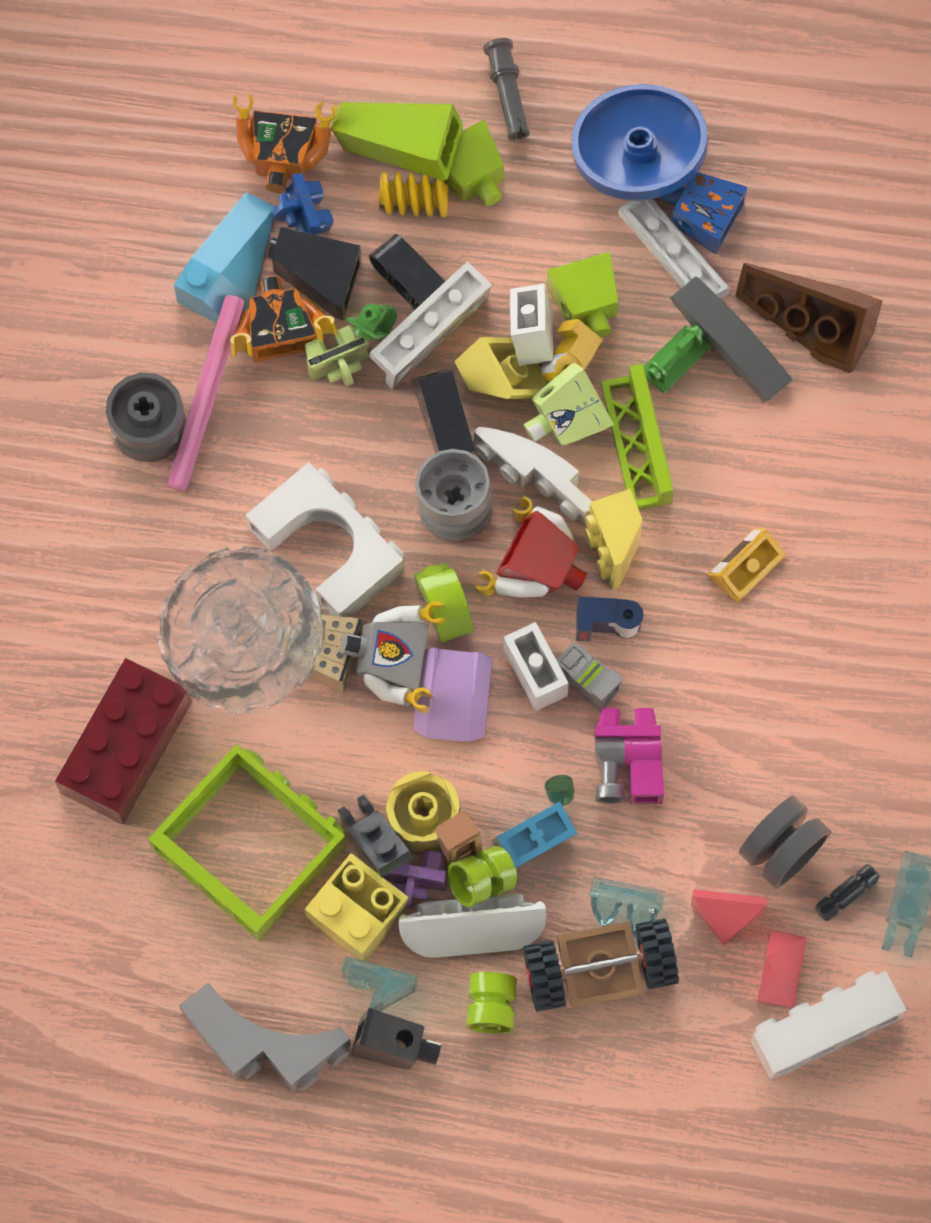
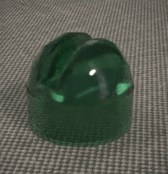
(560, 789)

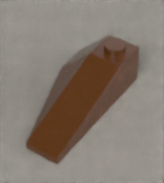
(819, 315)

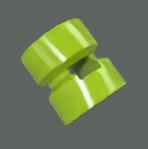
(482, 876)
(491, 1005)

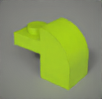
(442, 585)

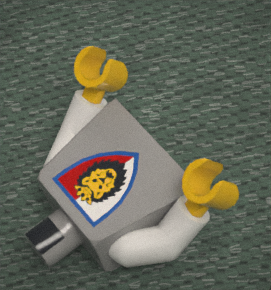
(393, 653)

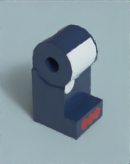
(607, 616)

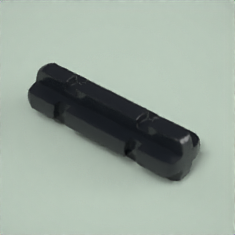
(847, 892)

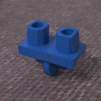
(298, 209)

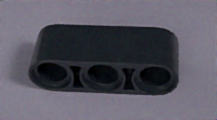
(405, 270)

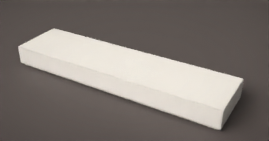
(670, 245)

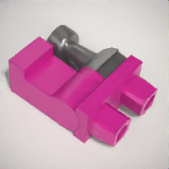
(632, 747)

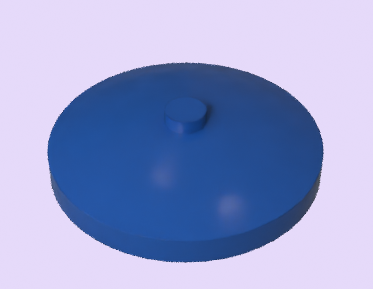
(639, 142)

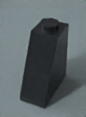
(317, 267)
(443, 411)

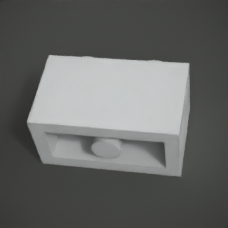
(531, 324)
(535, 666)

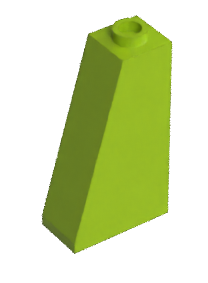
(401, 134)

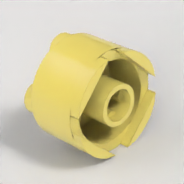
(416, 792)

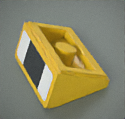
(747, 563)

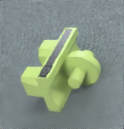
(338, 361)

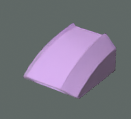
(459, 692)

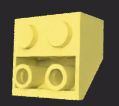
(615, 532)
(356, 908)

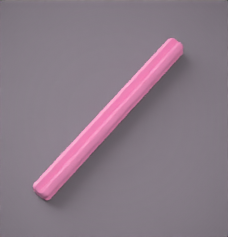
(205, 393)

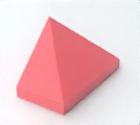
(727, 912)
(781, 969)

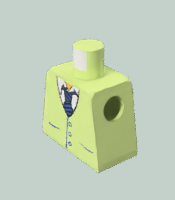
(568, 409)

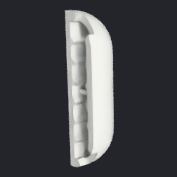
(491, 926)

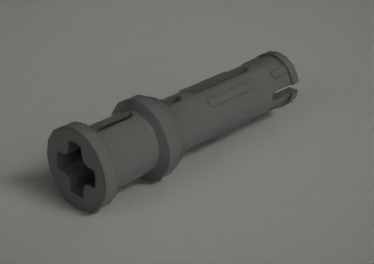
(504, 74)

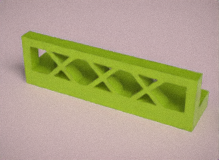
(650, 434)

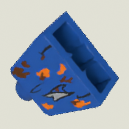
(707, 209)

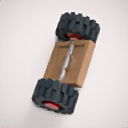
(601, 964)

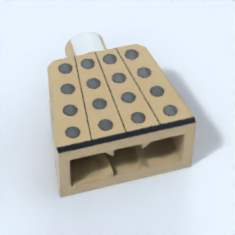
(330, 665)

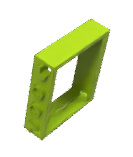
(277, 786)

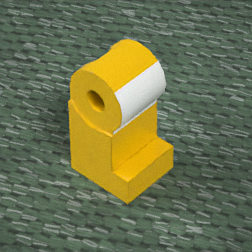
(576, 347)

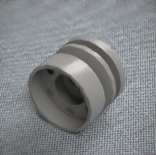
(454, 495)

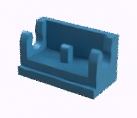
(536, 834)

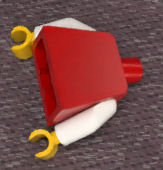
(537, 557)

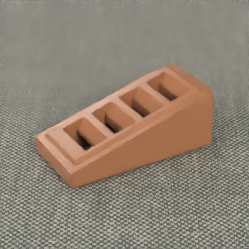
(458, 838)

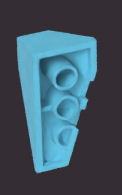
(228, 259)

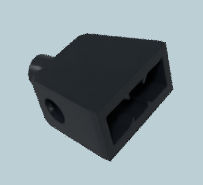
(377, 1041)

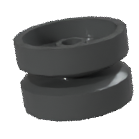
(145, 416)
(784, 841)

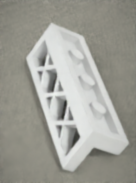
(431, 323)

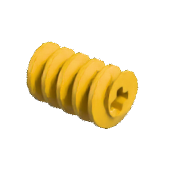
(413, 194)

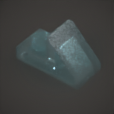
(388, 983)

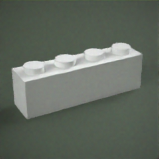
(828, 1024)

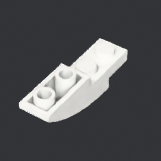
(526, 461)

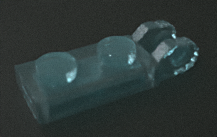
(909, 900)

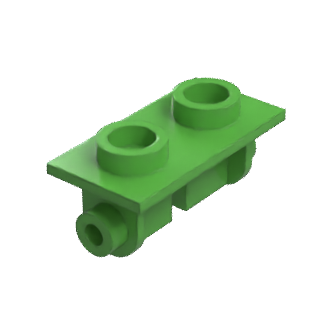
(374, 321)
(676, 358)

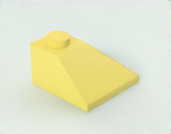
(493, 369)

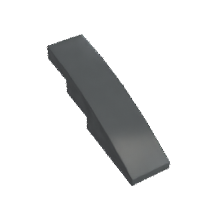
(731, 338)

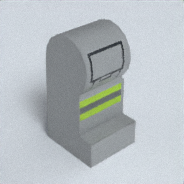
(589, 676)

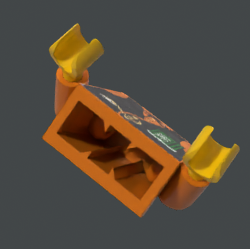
(282, 142)
(279, 323)

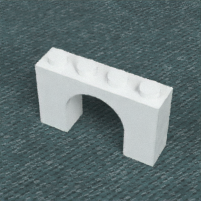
(312, 498)

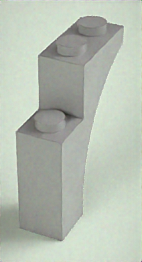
(244, 1045)

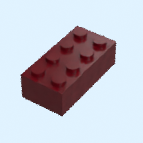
(123, 741)

